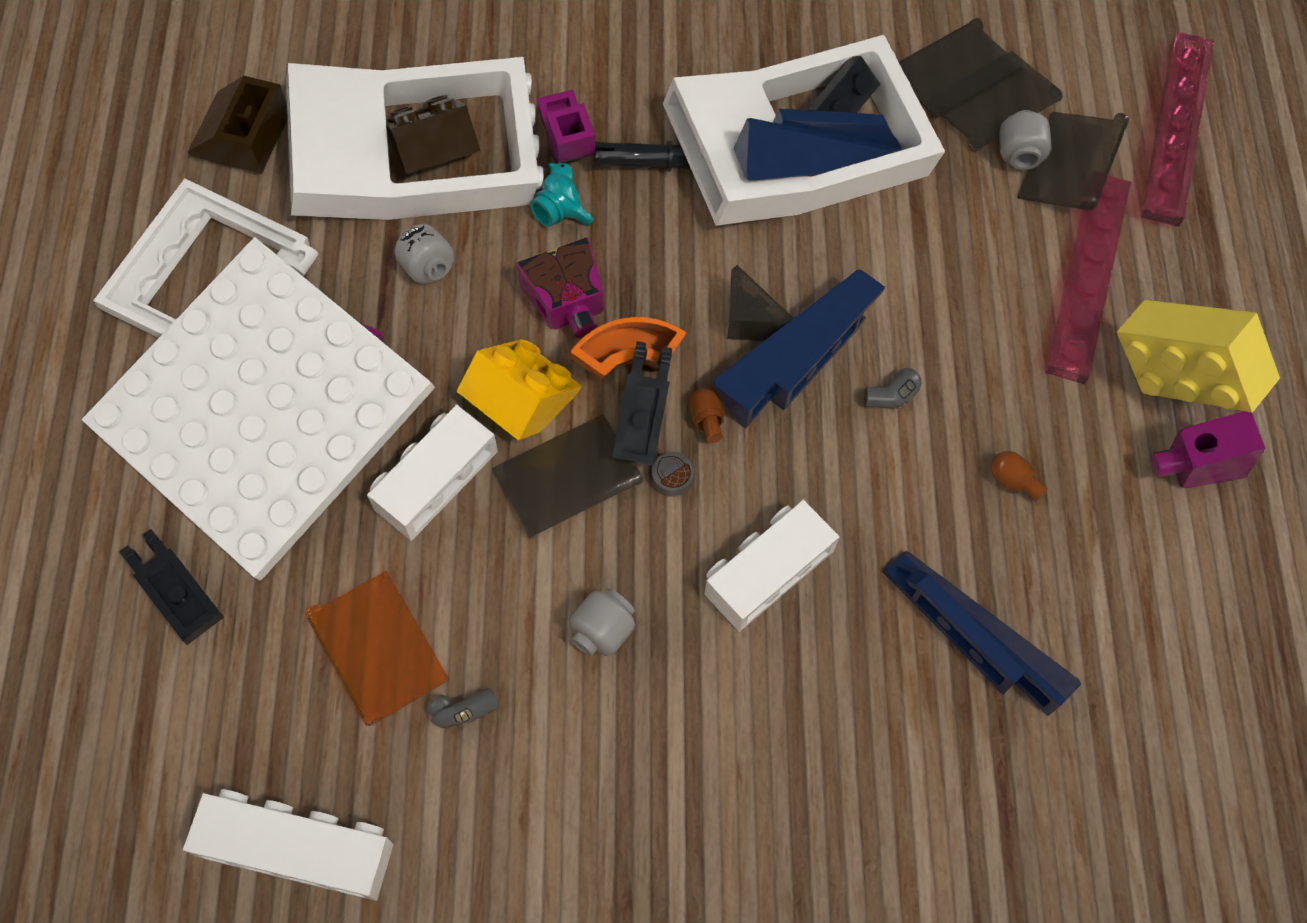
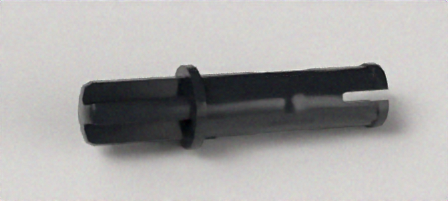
(640, 155)

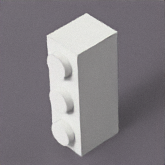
(432, 472)
(769, 564)

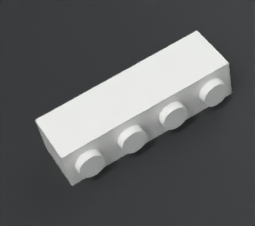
(290, 845)

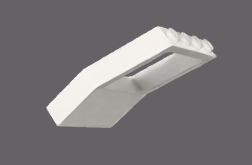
(714, 107)
(343, 149)

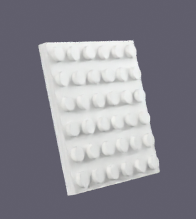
(258, 407)

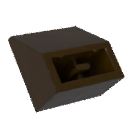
(242, 125)
(431, 133)

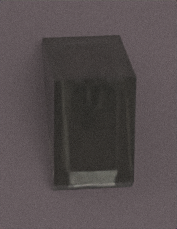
(752, 310)

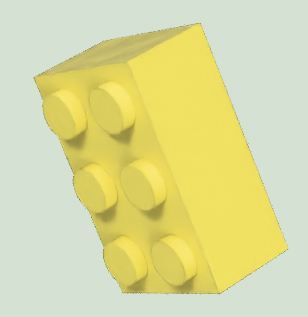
(1199, 354)

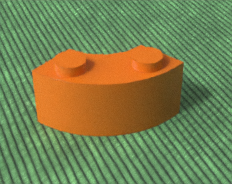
(615, 342)

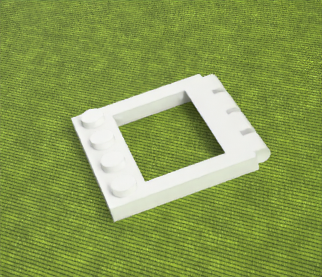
(169, 238)

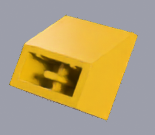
(517, 387)

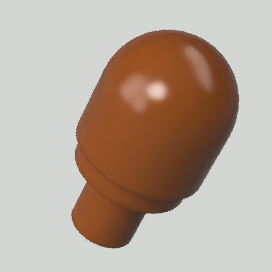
(707, 413)
(1016, 474)

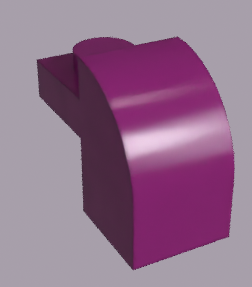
(566, 126)

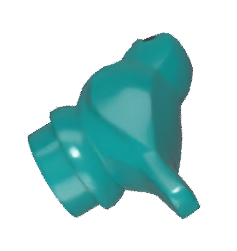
(559, 198)

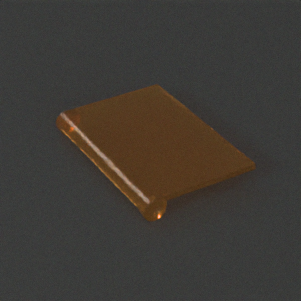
(376, 648)

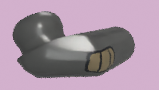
(897, 393)
(463, 712)

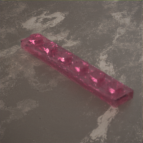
(1177, 129)
(1088, 284)

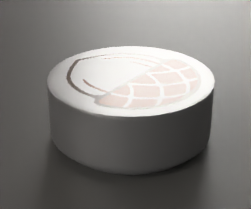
(672, 474)

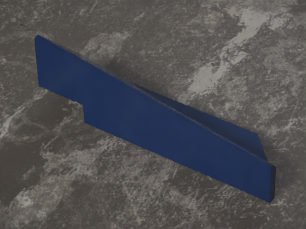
(811, 143)
(797, 351)
(981, 637)

